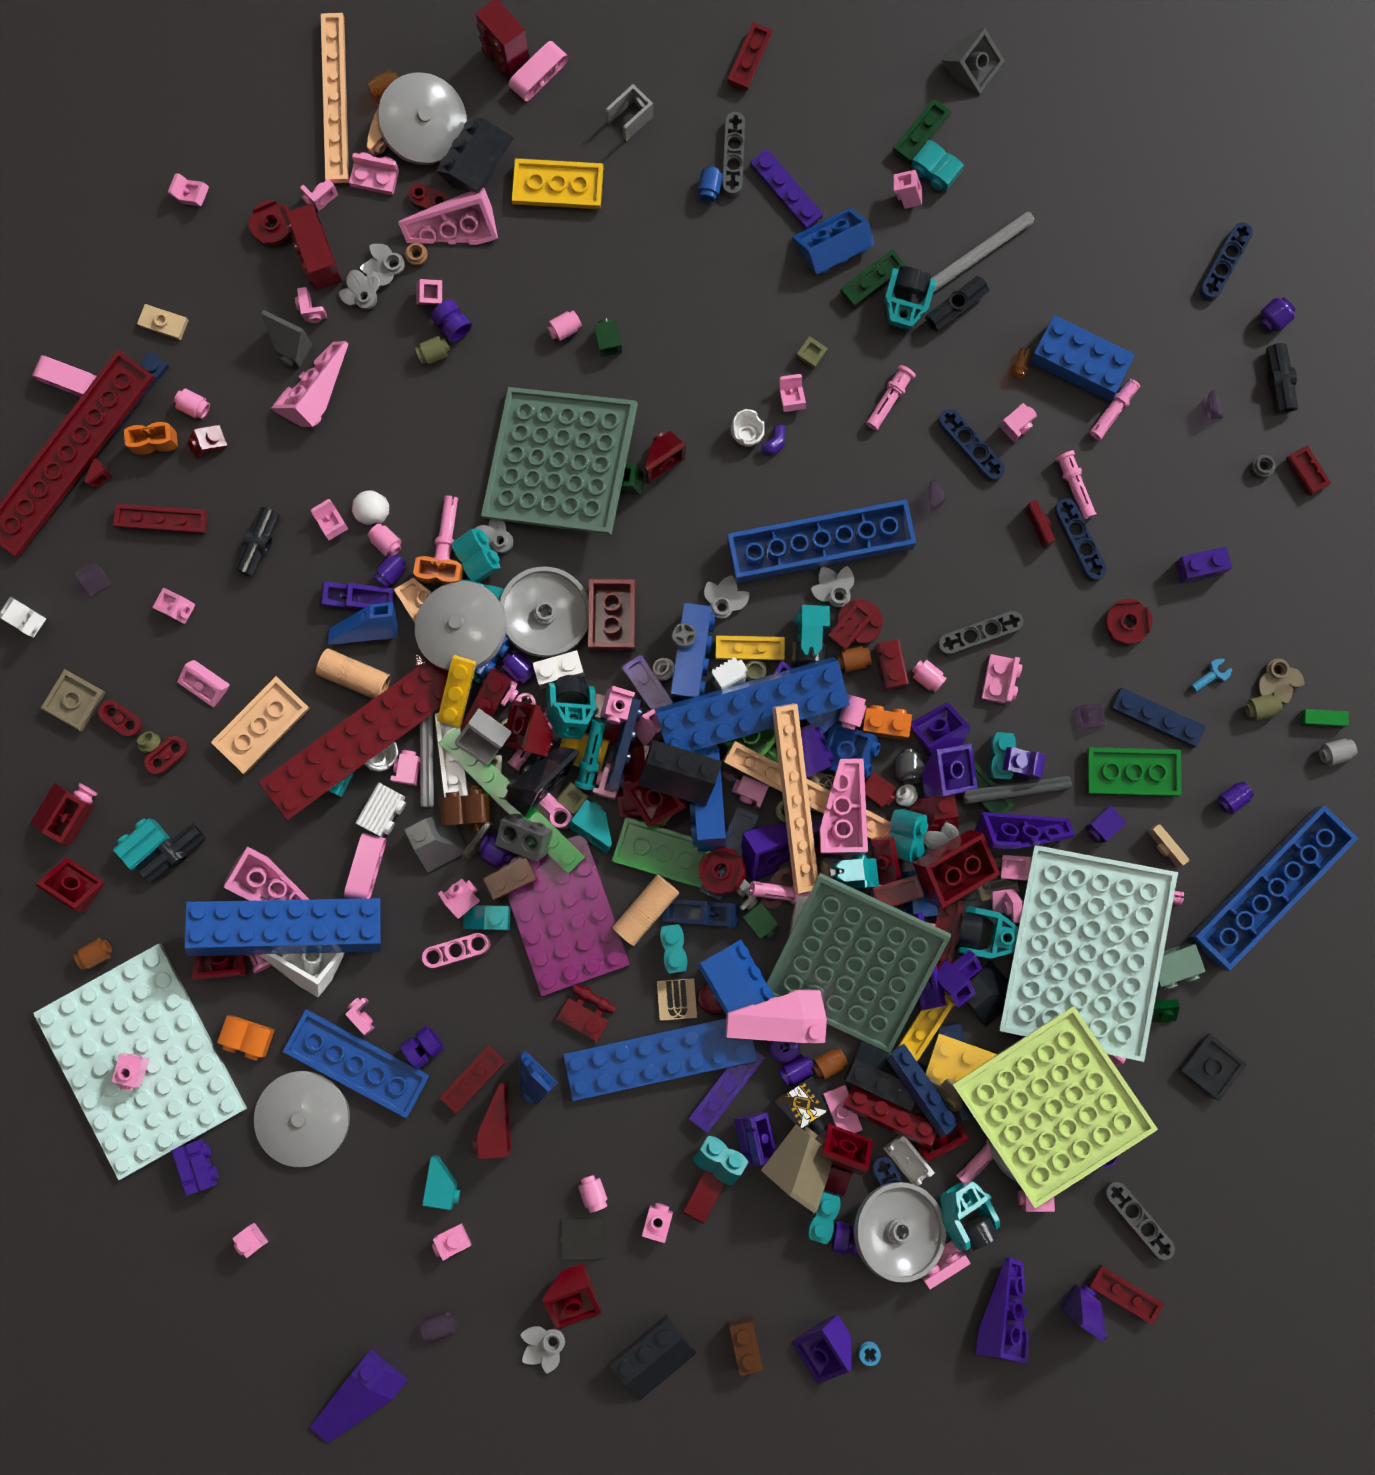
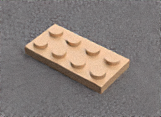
(260, 725)

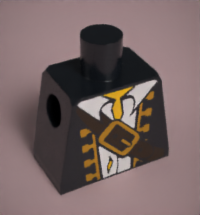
(804, 1105)

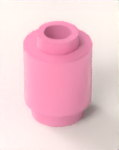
(564, 325)
(191, 403)
(384, 540)
(928, 675)
(853, 715)
(592, 1193)

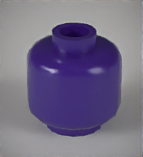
(1277, 314)
(493, 854)
(779, 1055)

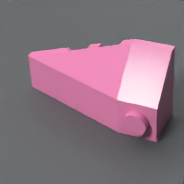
(457, 220)
(311, 395)
(844, 819)
(260, 879)
(787, 1018)

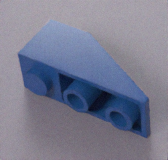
(368, 624)

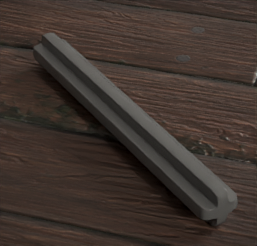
(1016, 789)

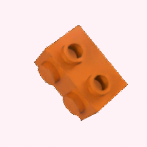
(887, 723)

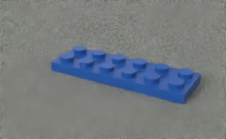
(356, 1063)

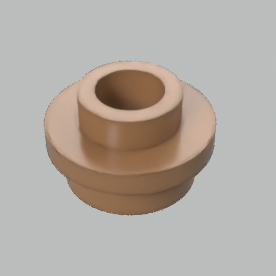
(414, 248)

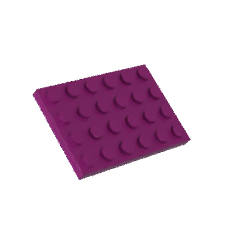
(566, 922)

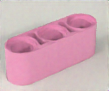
(538, 71)
(62, 376)
(365, 866)
(445, 950)

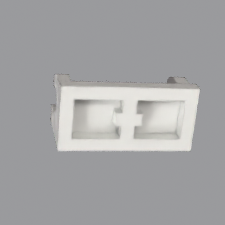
(908, 1160)

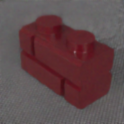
(891, 665)

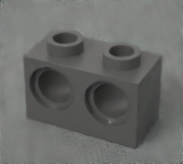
(522, 842)

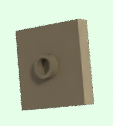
(73, 700)

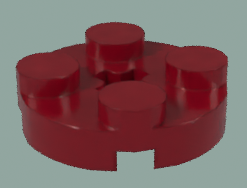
(259, 219)
(872, 629)
(1119, 631)
(731, 880)

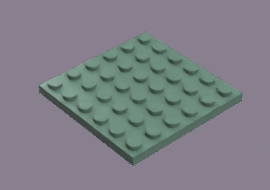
(559, 460)
(861, 958)

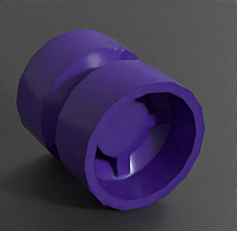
(453, 323)
(429, 1042)
(842, 1238)

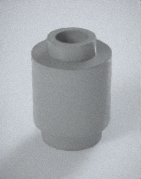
(1338, 751)

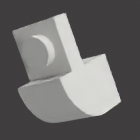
(22, 617)

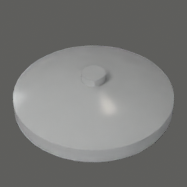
(420, 117)
(545, 611)
(461, 622)
(301, 1118)
(899, 1232)

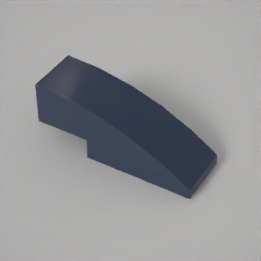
(702, 913)

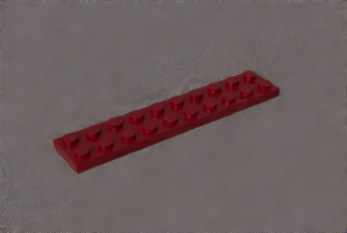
(70, 450)
(356, 740)

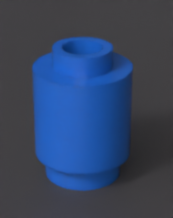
(709, 184)

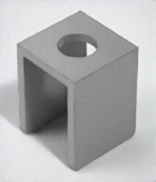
(631, 95)
(482, 737)

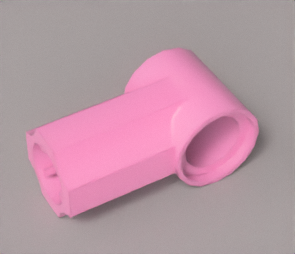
(551, 808)

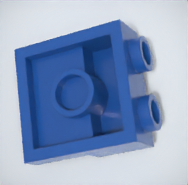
(852, 745)

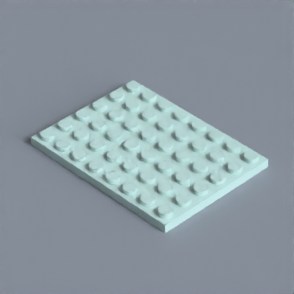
(1090, 941)
(147, 1014)

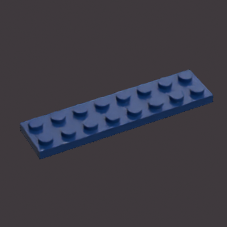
(655, 1059)

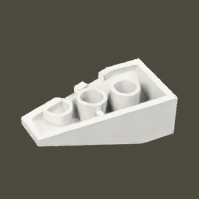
(307, 970)

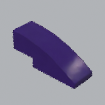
(353, 596)

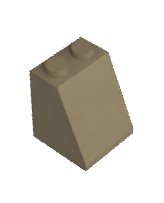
(800, 1167)

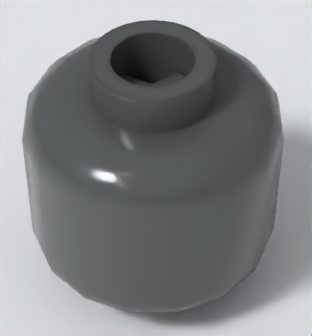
(909, 766)

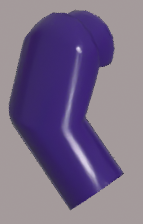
(776, 443)

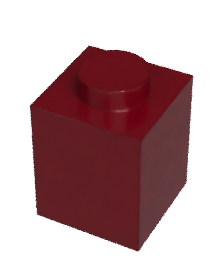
(879, 791)

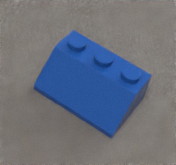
(834, 240)
(735, 978)

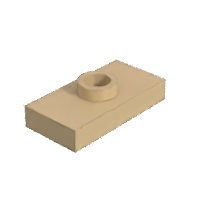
(162, 322)
(1167, 845)

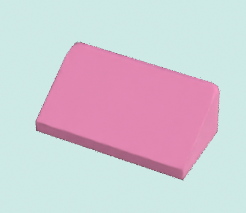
(202, 683)

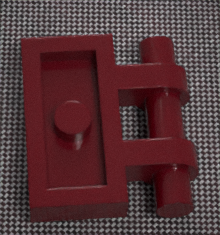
(583, 1019)

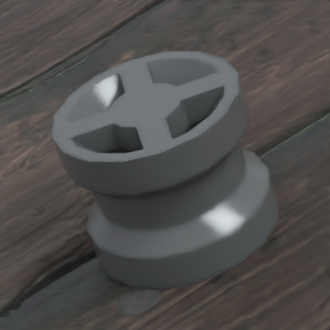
(683, 631)

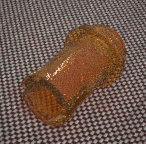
(1020, 368)

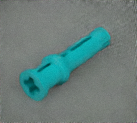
(589, 764)

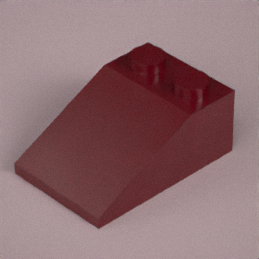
(494, 1133)

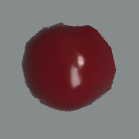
(708, 1001)

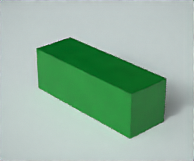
(1324, 718)

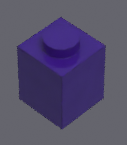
(1105, 824)

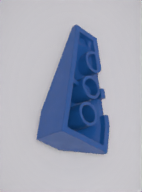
(534, 1079)

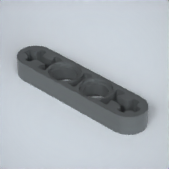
(733, 154)
(981, 635)
(1137, 1221)

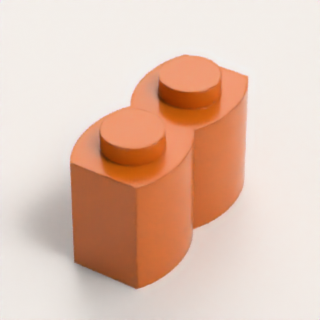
(156, 436)
(432, 571)
(246, 1037)

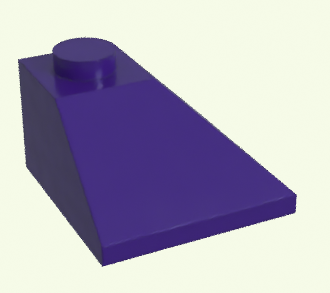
(940, 729)
(949, 771)
(826, 1349)

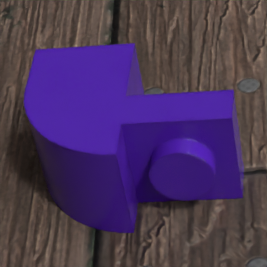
(1024, 763)
(955, 978)

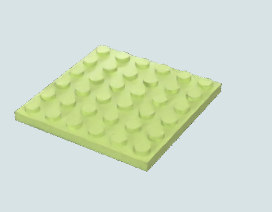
(1054, 1106)

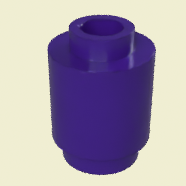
(390, 570)
(518, 667)
(1235, 797)
(797, 1070)

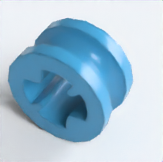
(870, 1362)

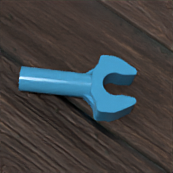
(1211, 675)

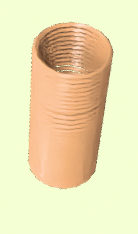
(356, 675)
(650, 904)

